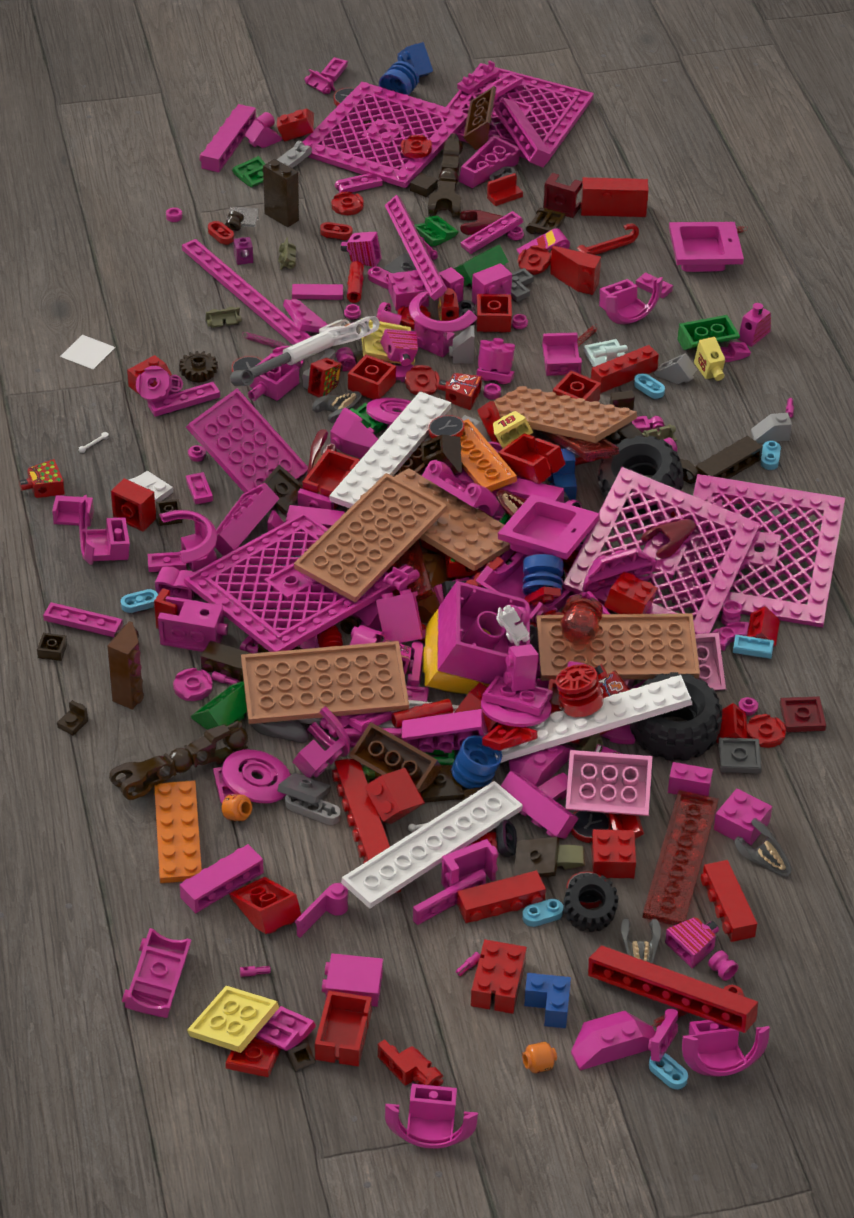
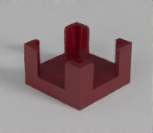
(561, 197)

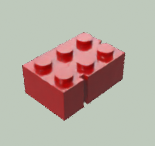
(532, 458)
(329, 473)
(498, 972)
(343, 1028)

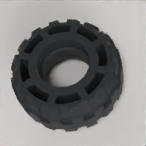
(644, 457)
(683, 738)

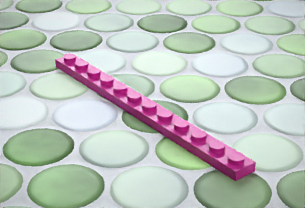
(416, 248)
(244, 292)

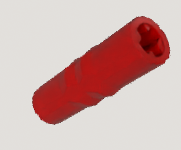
(355, 282)
(426, 710)

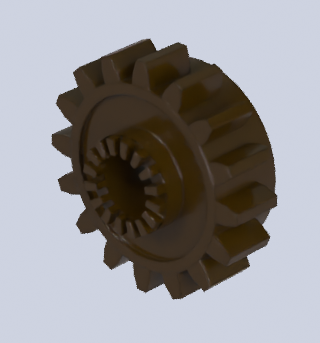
(198, 366)

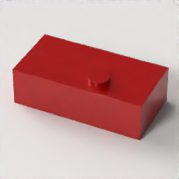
(614, 197)

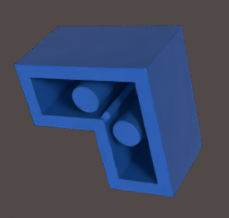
(417, 57)
(566, 475)
(549, 993)

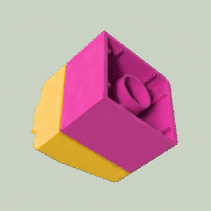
(466, 640)

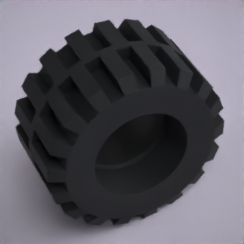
(590, 918)

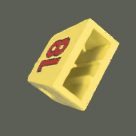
(710, 359)
(510, 428)

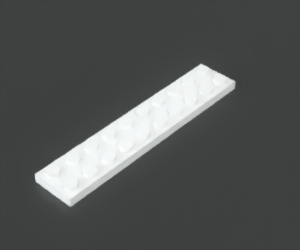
(391, 448)
(616, 712)
(426, 846)

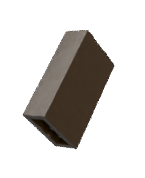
(281, 192)

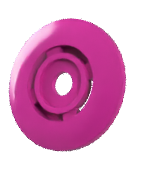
(382, 409)
(514, 717)
(245, 784)

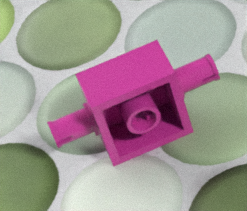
(275, 382)

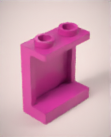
(561, 353)
(400, 616)
(468, 861)
(354, 976)

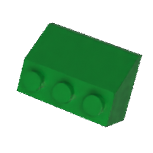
(481, 262)
(718, 327)
(224, 708)

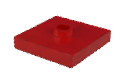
(255, 1059)

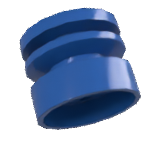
(400, 78)
(542, 571)
(475, 763)

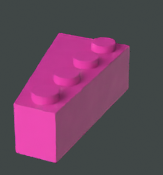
(487, 160)
(244, 517)
(443, 731)

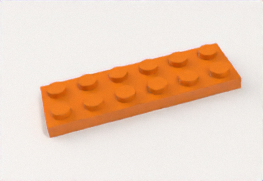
(482, 461)
(177, 831)

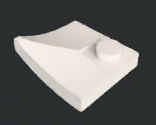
(150, 481)

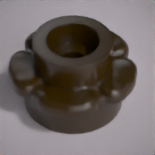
(348, 624)

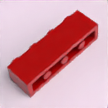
(625, 368)
(500, 896)
(729, 901)

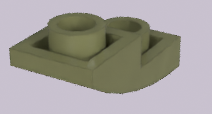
(571, 856)

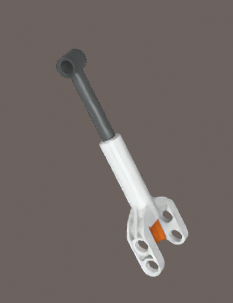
(328, 336)

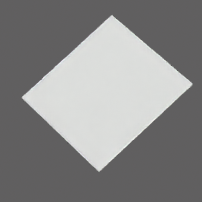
(87, 351)

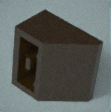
(443, 449)

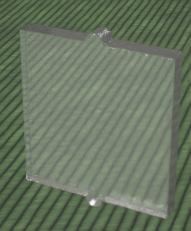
(250, 215)

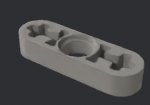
(321, 814)

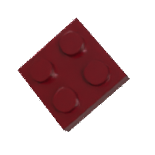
(802, 714)

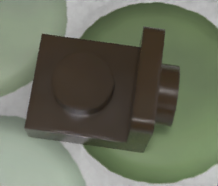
(74, 718)

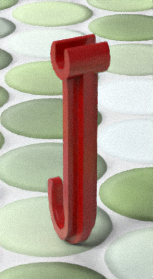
(614, 243)

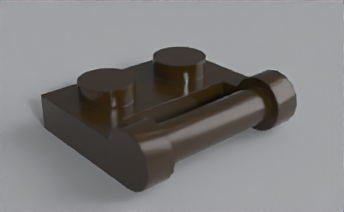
(551, 221)

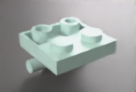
(604, 351)

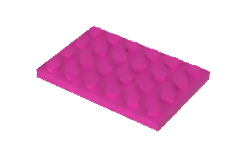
(244, 442)

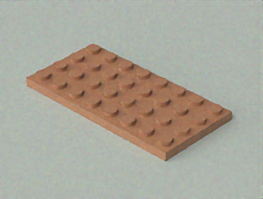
(564, 414)
(462, 529)
(370, 537)
(629, 643)
(339, 677)

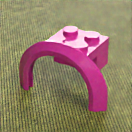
(622, 303)
(433, 334)
(103, 543)
(198, 547)
(312, 758)
(714, 1048)
(431, 1118)

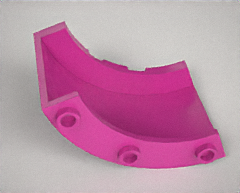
(509, 580)

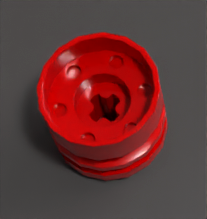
(579, 690)

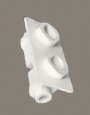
(508, 619)

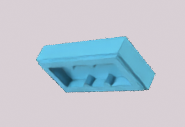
(753, 646)

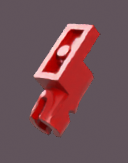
(409, 1065)

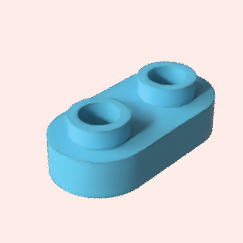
(649, 386)
(770, 455)
(138, 601)
(543, 912)
(670, 1071)

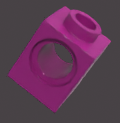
(243, 250)

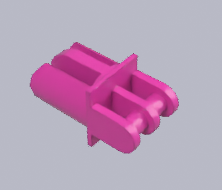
(401, 577)

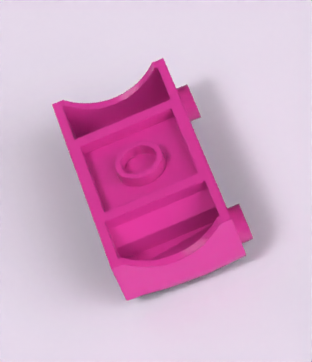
(473, 495)
(156, 974)

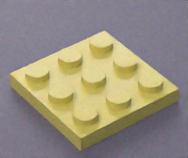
(371, 343)
(233, 1019)

